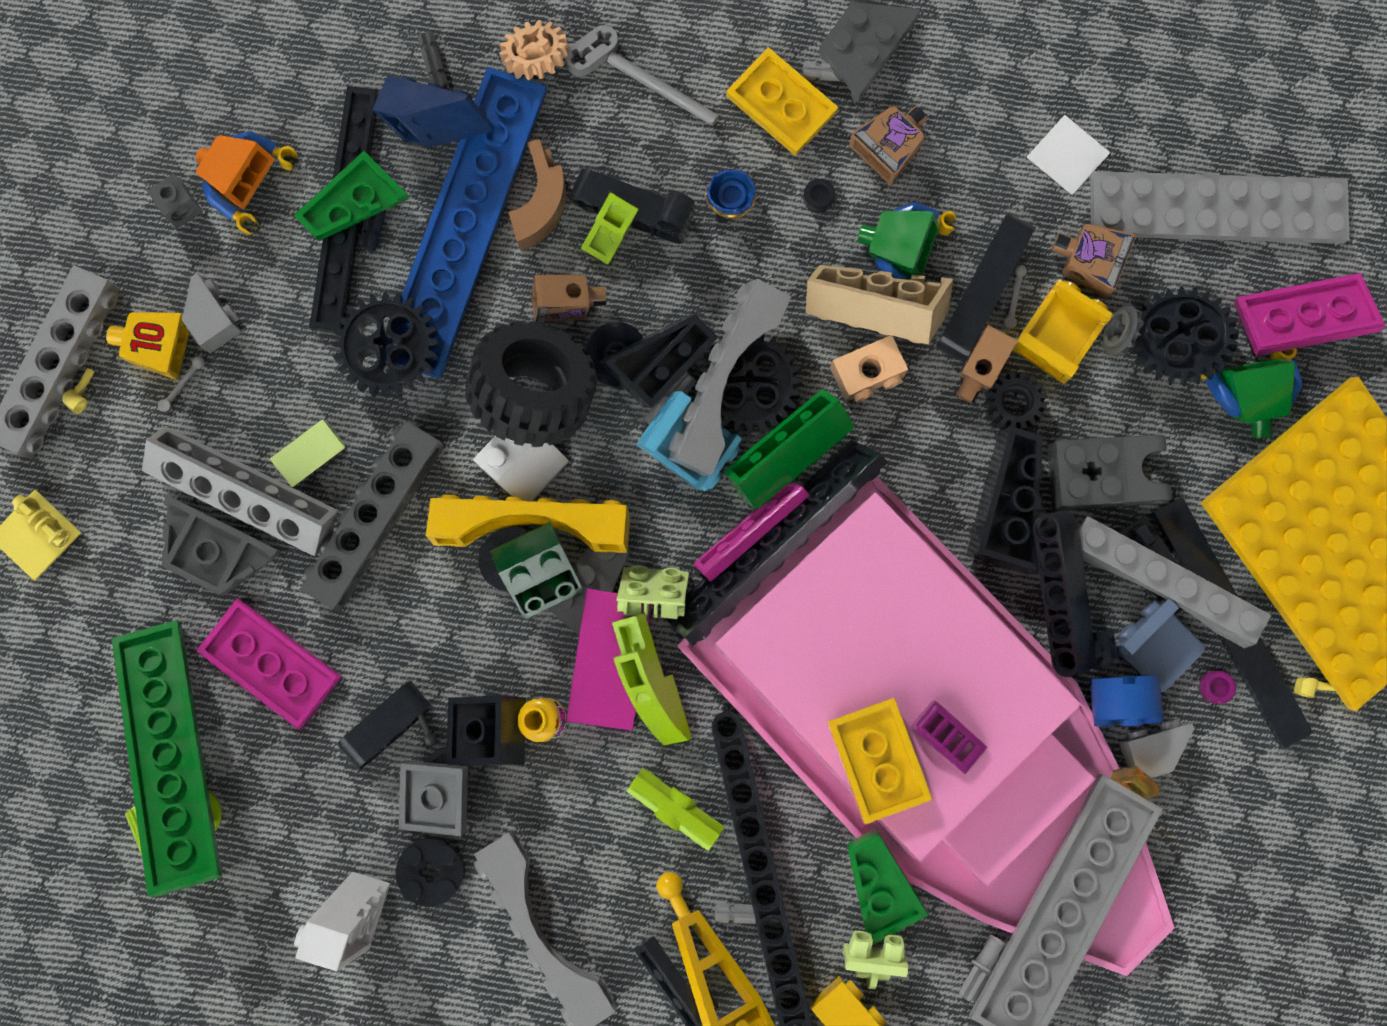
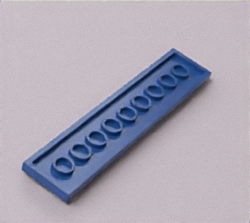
(470, 209)

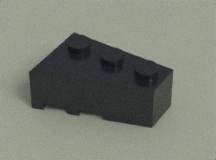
(660, 359)

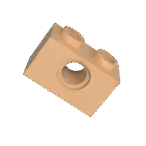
(883, 356)

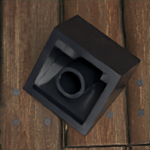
(485, 731)

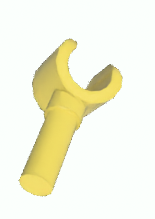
(73, 398)
(1307, 686)

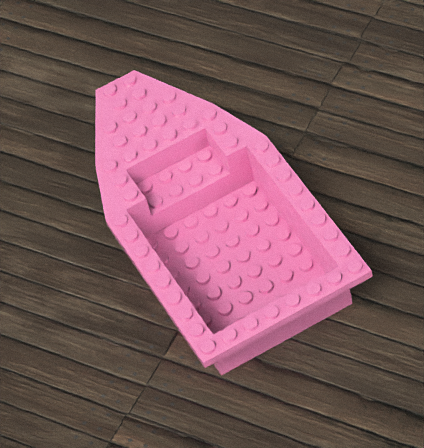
(893, 614)

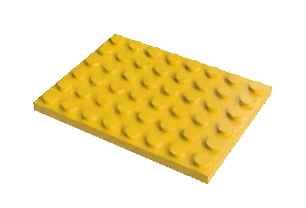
(1315, 535)

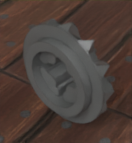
(1122, 330)

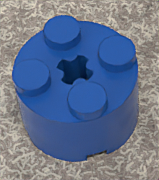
(1126, 700)

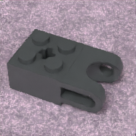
(1114, 469)

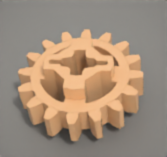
(534, 50)

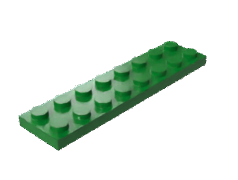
(165, 760)

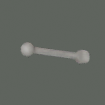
(1010, 322)
(165, 405)

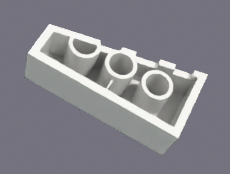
(343, 923)

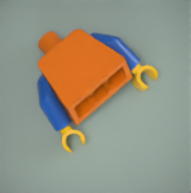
(235, 169)

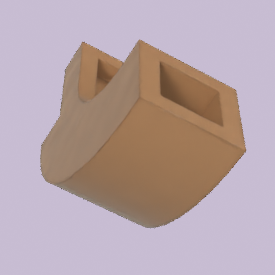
(543, 211)

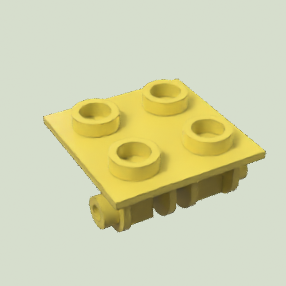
(35, 534)

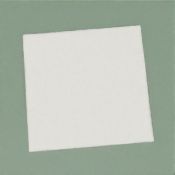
(1068, 154)

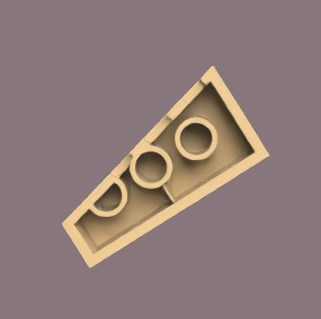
(879, 301)

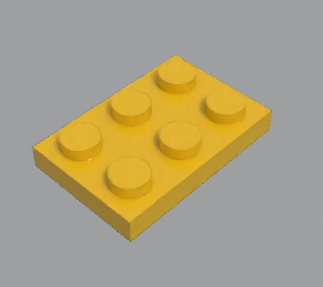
(781, 101)
(879, 760)

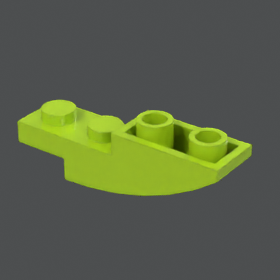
(649, 690)

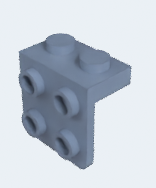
(1159, 643)

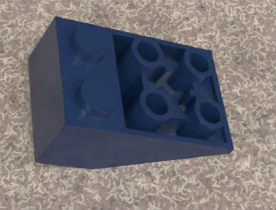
(429, 112)

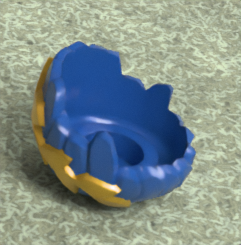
(731, 193)

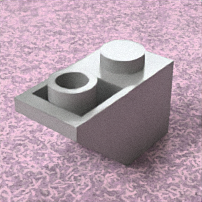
(207, 317)
(1158, 750)

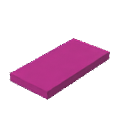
(1309, 314)
(269, 664)
(596, 687)

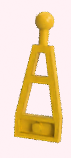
(750, 1014)

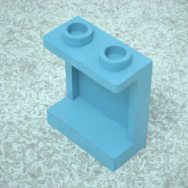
(661, 430)

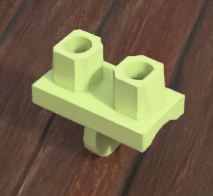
(875, 962)

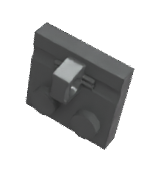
(433, 798)

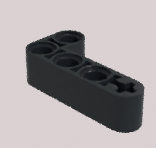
(659, 216)

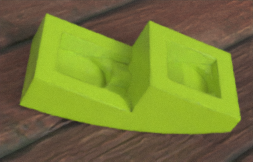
(609, 228)

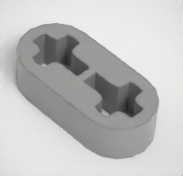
(590, 49)

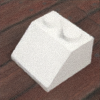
(520, 469)

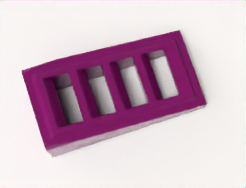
(927, 716)

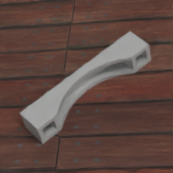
(701, 437)
(1204, 600)
(580, 992)

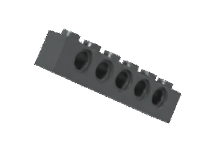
(372, 535)

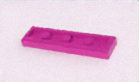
(750, 531)

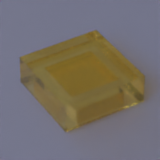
(1136, 781)

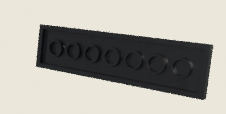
(827, 490)

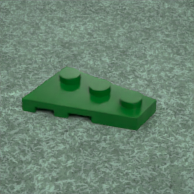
(350, 198)
(882, 888)

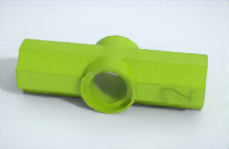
(675, 809)

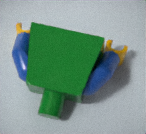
(905, 238)
(1258, 391)

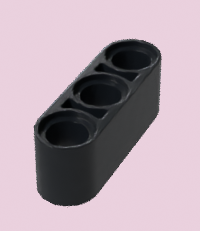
(384, 725)

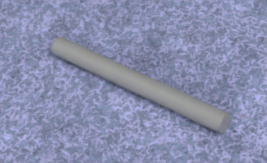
(662, 88)

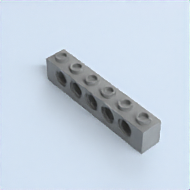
(47, 346)
(238, 490)

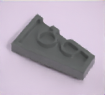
(595, 572)

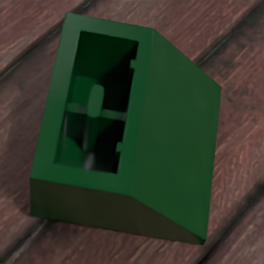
(536, 571)

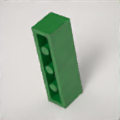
(789, 449)

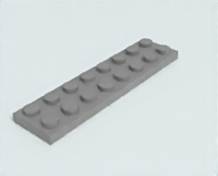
(1221, 207)
(1067, 907)

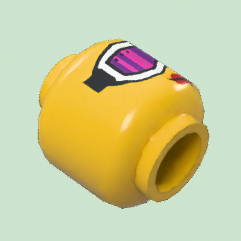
(542, 719)

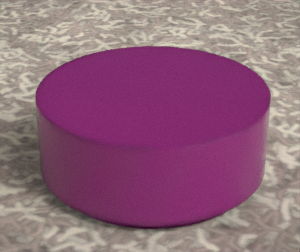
(1217, 687)

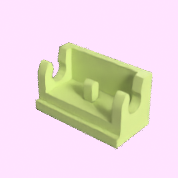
(308, 452)

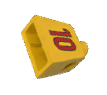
(152, 341)

